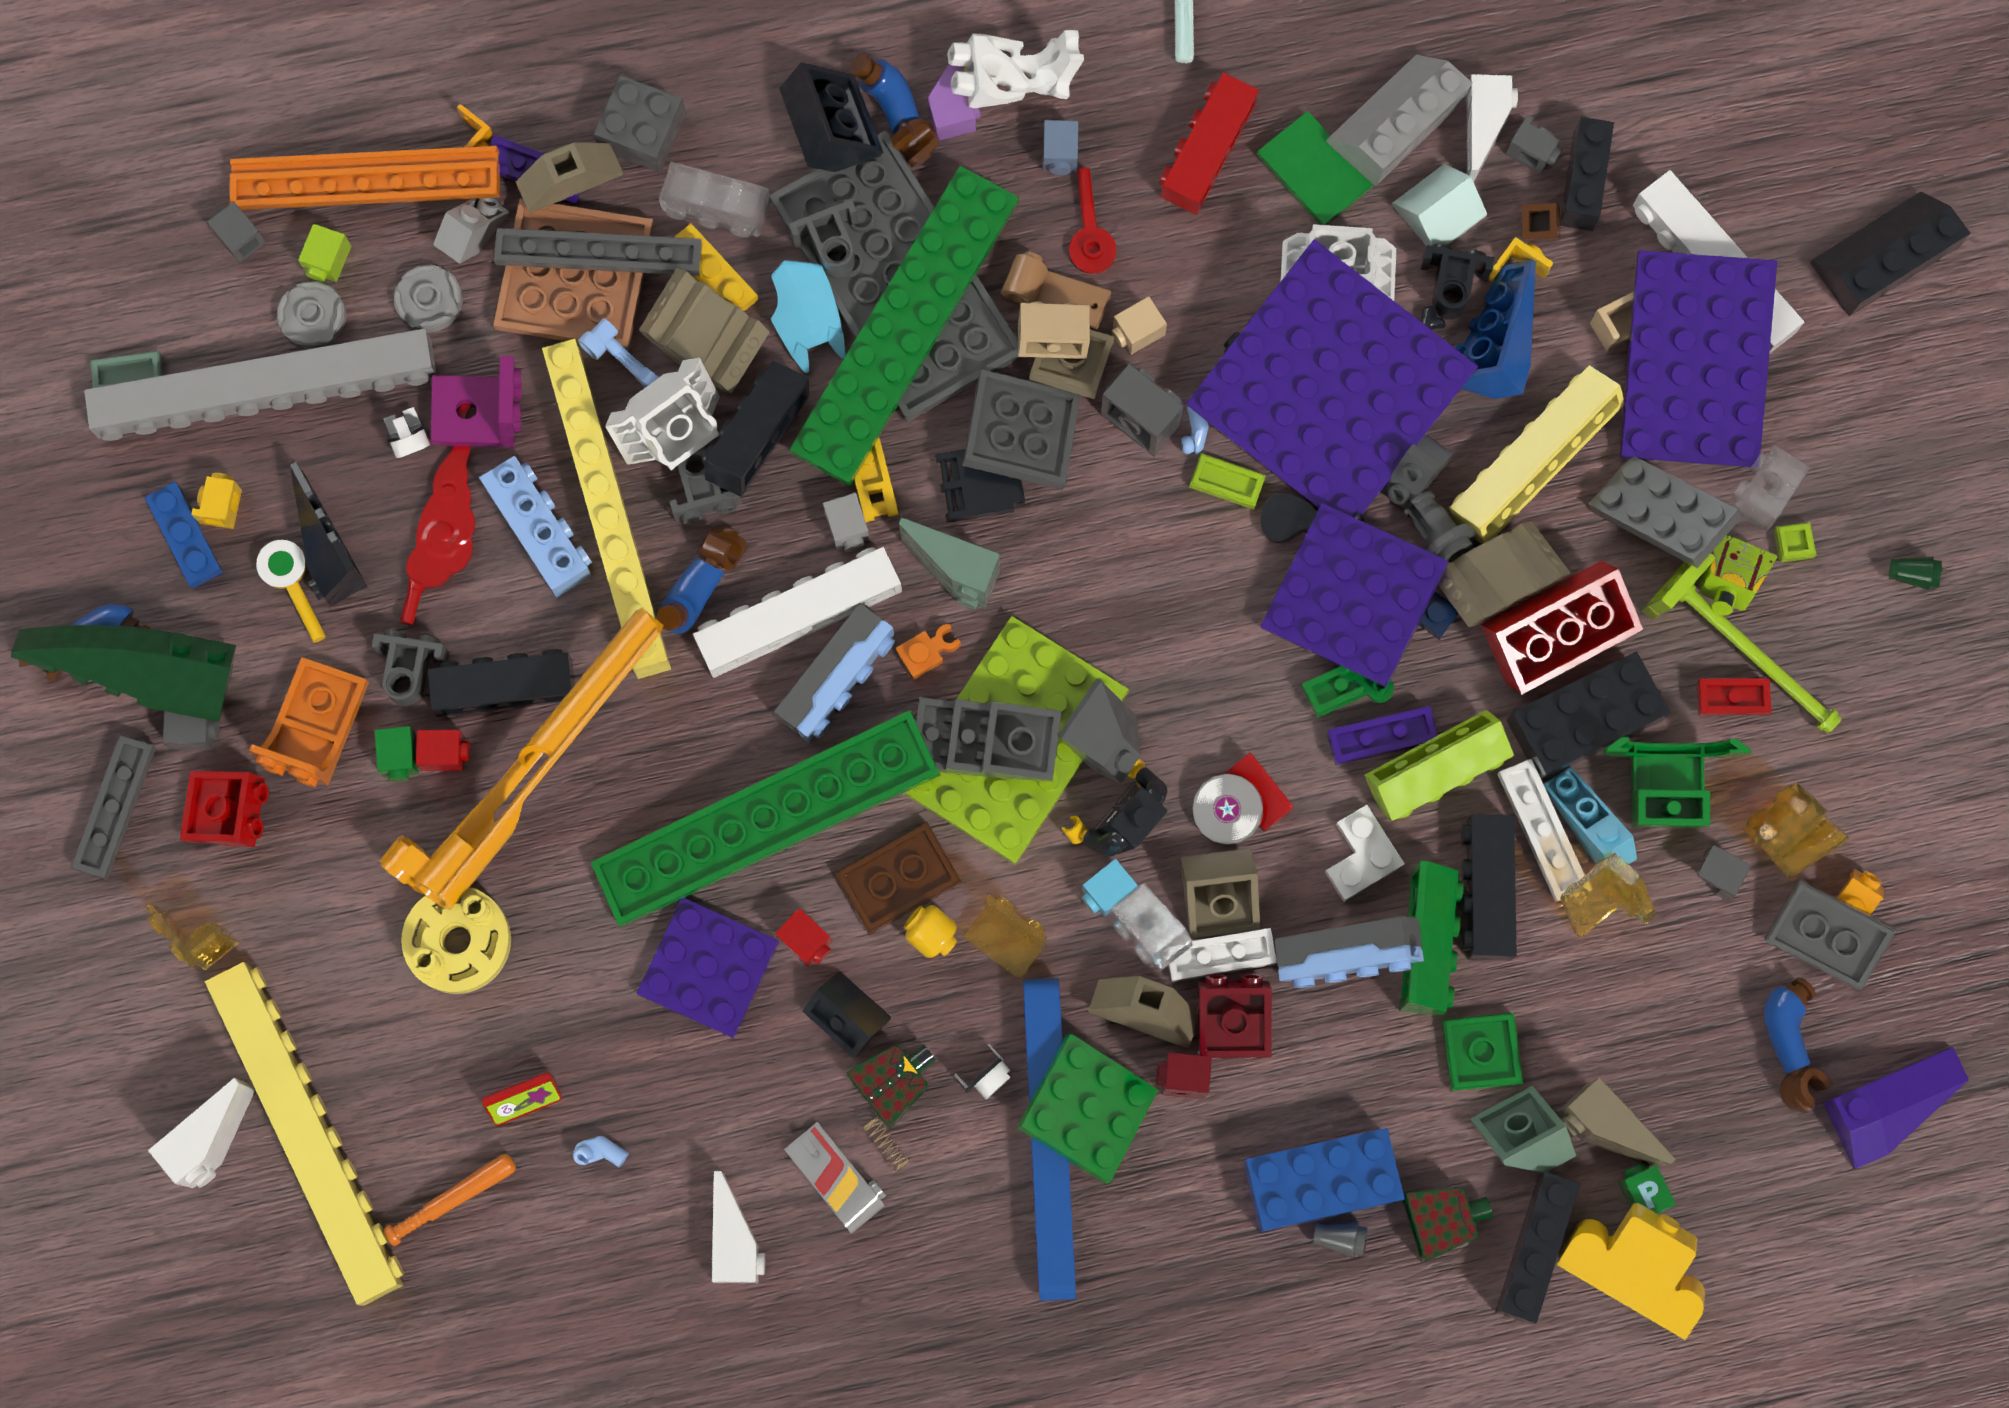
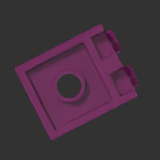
(494, 399)

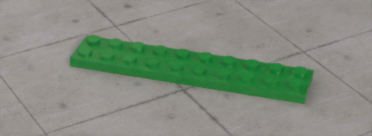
(904, 326)
(765, 818)

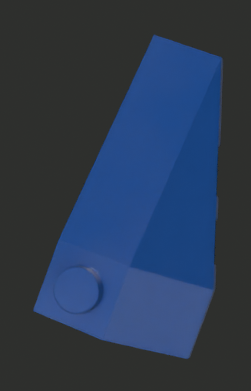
(1503, 334)

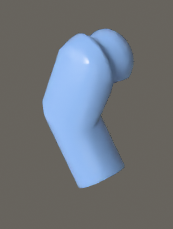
(599, 1148)

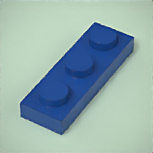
(183, 535)

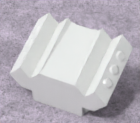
(1355, 246)
(668, 417)

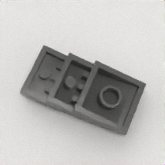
(990, 738)

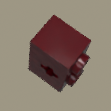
(1184, 1075)

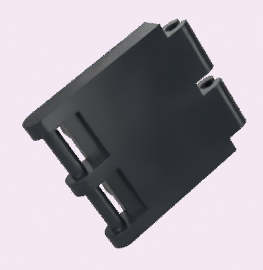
(976, 490)

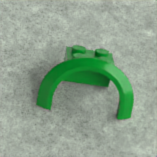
(1671, 780)

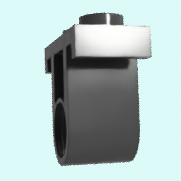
(828, 235)
(1416, 471)
(701, 495)
(409, 661)

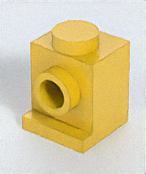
(218, 501)

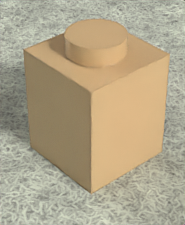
(1138, 326)

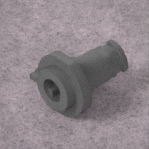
(1439, 529)

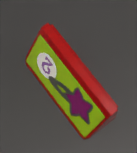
(522, 1098)

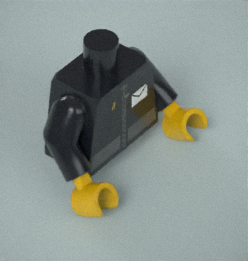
(1129, 817)

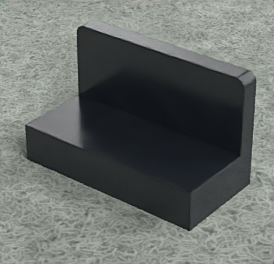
(846, 1014)

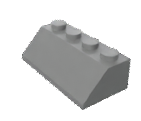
(1400, 116)

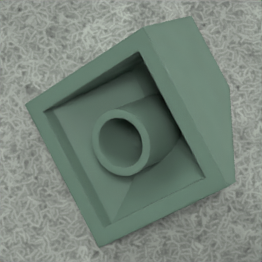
(1525, 1132)

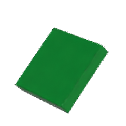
(1482, 1052)

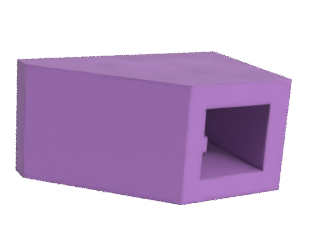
(951, 111)

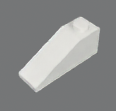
(1487, 112)
(734, 1245)

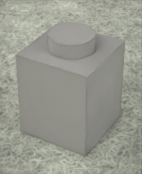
(846, 522)

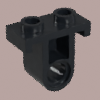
(1454, 276)

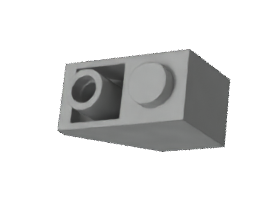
(469, 227)

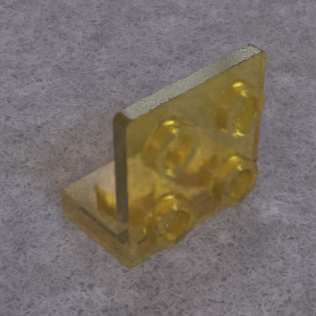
(1604, 890)
(1006, 936)
(207, 943)

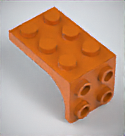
(312, 723)

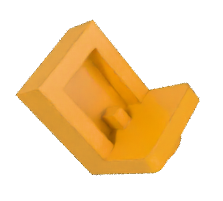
(1862, 891)

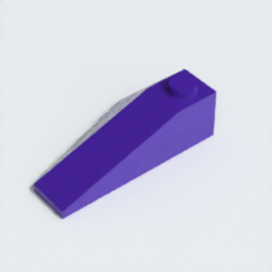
(1887, 1110)

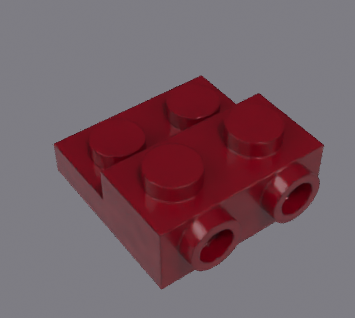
(1235, 1017)

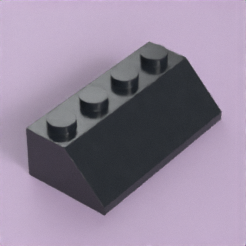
(1890, 251)

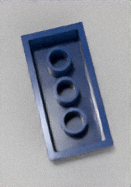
(1323, 1180)

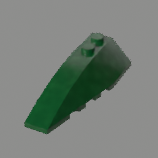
(154, 666)

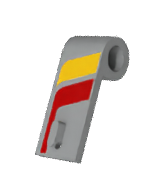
(835, 1178)

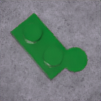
(1341, 688)

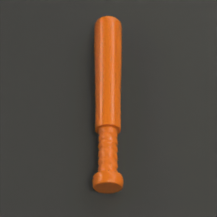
(461, 1192)

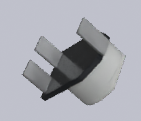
(406, 439)
(990, 1079)

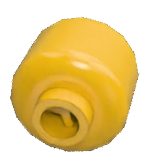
(930, 931)

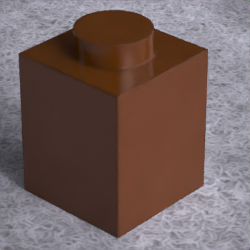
(1541, 222)

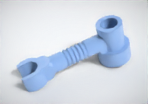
(603, 339)

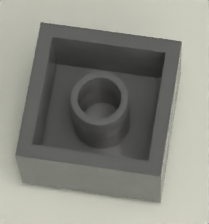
(641, 123)
(1142, 409)

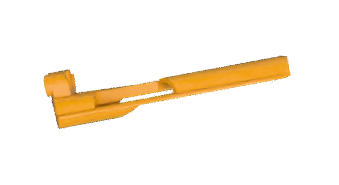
(478, 838)

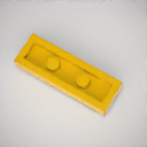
(719, 274)

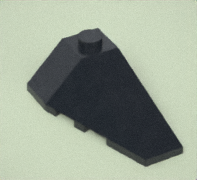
(326, 555)

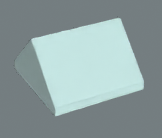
(1441, 206)

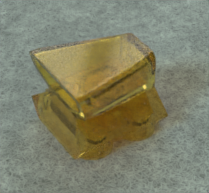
(1794, 830)

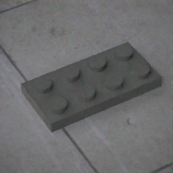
(1665, 511)

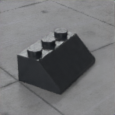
(829, 118)

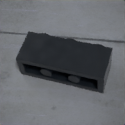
(1586, 173)

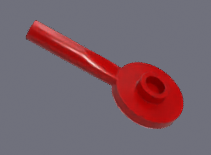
(1091, 248)

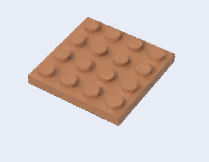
(570, 301)

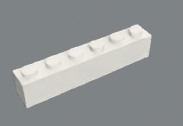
(1690, 229)
(797, 612)

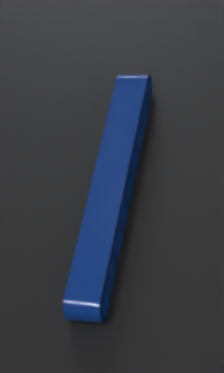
(1050, 1170)

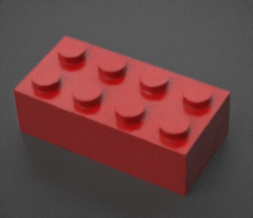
(1562, 627)

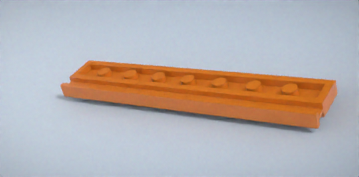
(365, 178)

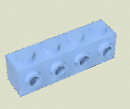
(536, 526)

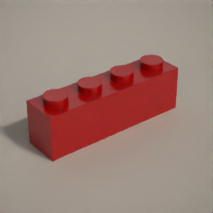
(1209, 142)

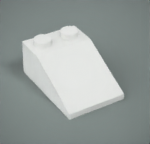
(202, 1140)

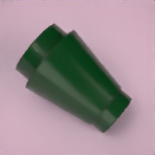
(1917, 571)

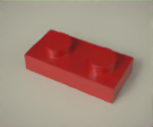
(1734, 697)

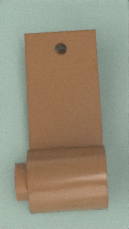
(1032, 282)

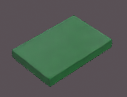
(1313, 170)

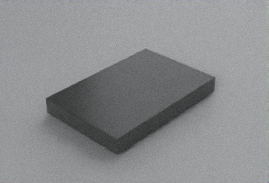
(1830, 934)

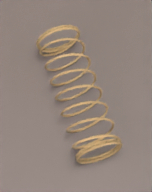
(866, 1127)

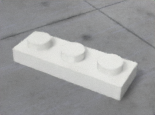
(1225, 955)

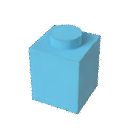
(1107, 888)

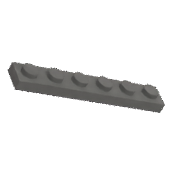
(597, 251)

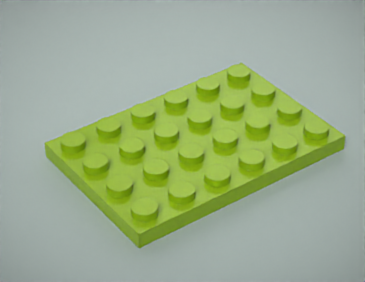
(1025, 672)

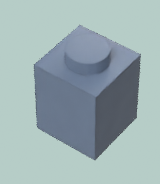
(1060, 146)

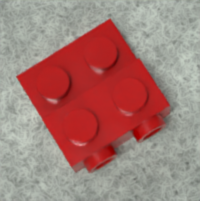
(224, 808)

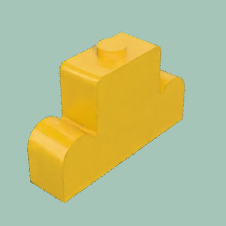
(1640, 1266)

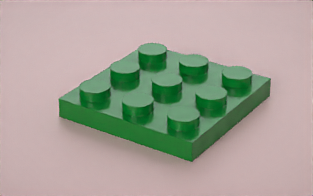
(1087, 1108)

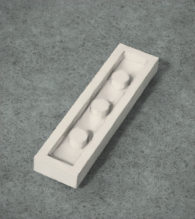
(1541, 827)

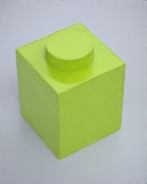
(324, 254)

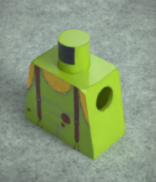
(1735, 574)

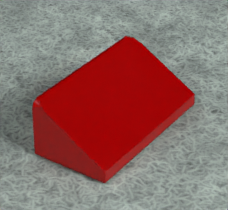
(1274, 801)

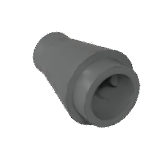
(1342, 1237)

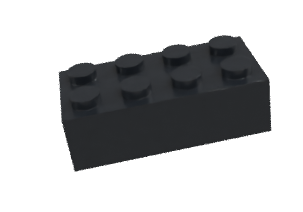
(1588, 715)

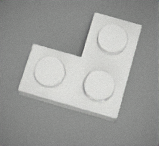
(1372, 857)

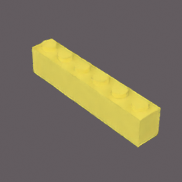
(1538, 454)

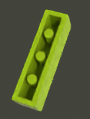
(1439, 765)

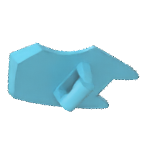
(806, 310)

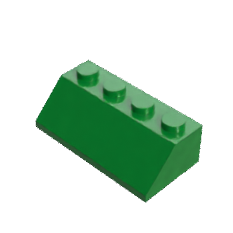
(1432, 901)

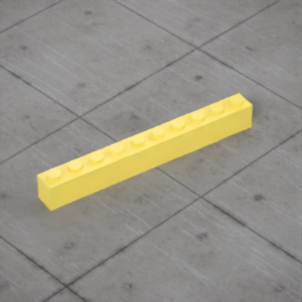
(602, 494)
(305, 1134)

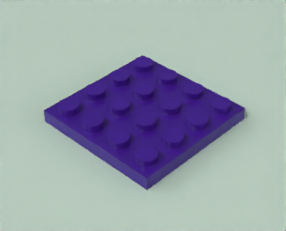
(1354, 595)

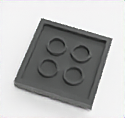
(1021, 429)

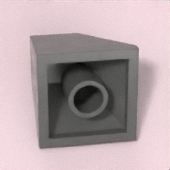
(1103, 733)

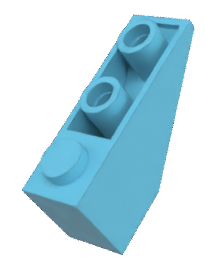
(1590, 818)

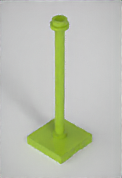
(1682, 588)

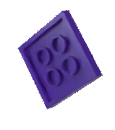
(707, 967)

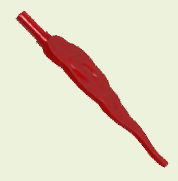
(443, 529)

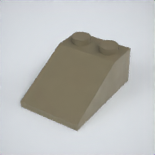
(1605, 1121)

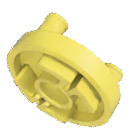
(431, 959)

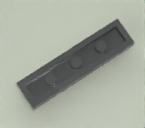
(113, 807)

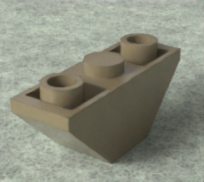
(567, 173)
(1145, 1007)

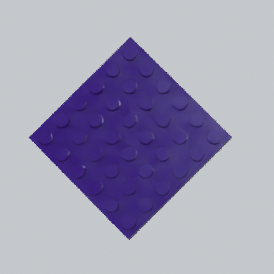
(1331, 383)

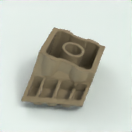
(698, 323)
(1501, 574)

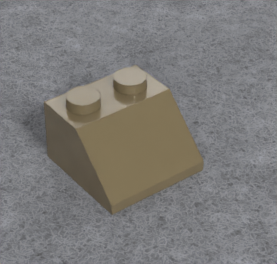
(1221, 893)

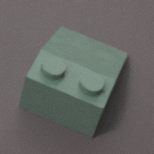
(957, 565)

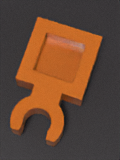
(923, 653)

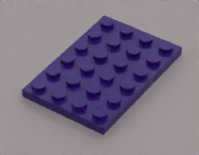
(1698, 358)

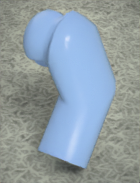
(1196, 441)

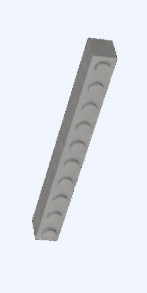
(260, 384)

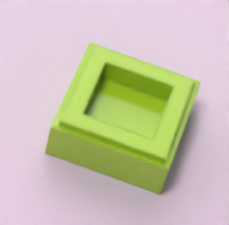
(1794, 542)

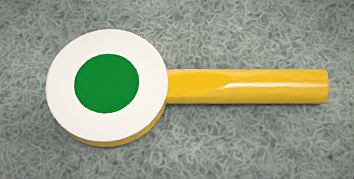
(283, 566)

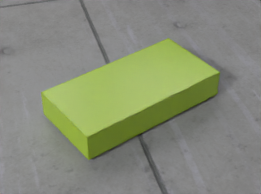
(1227, 481)

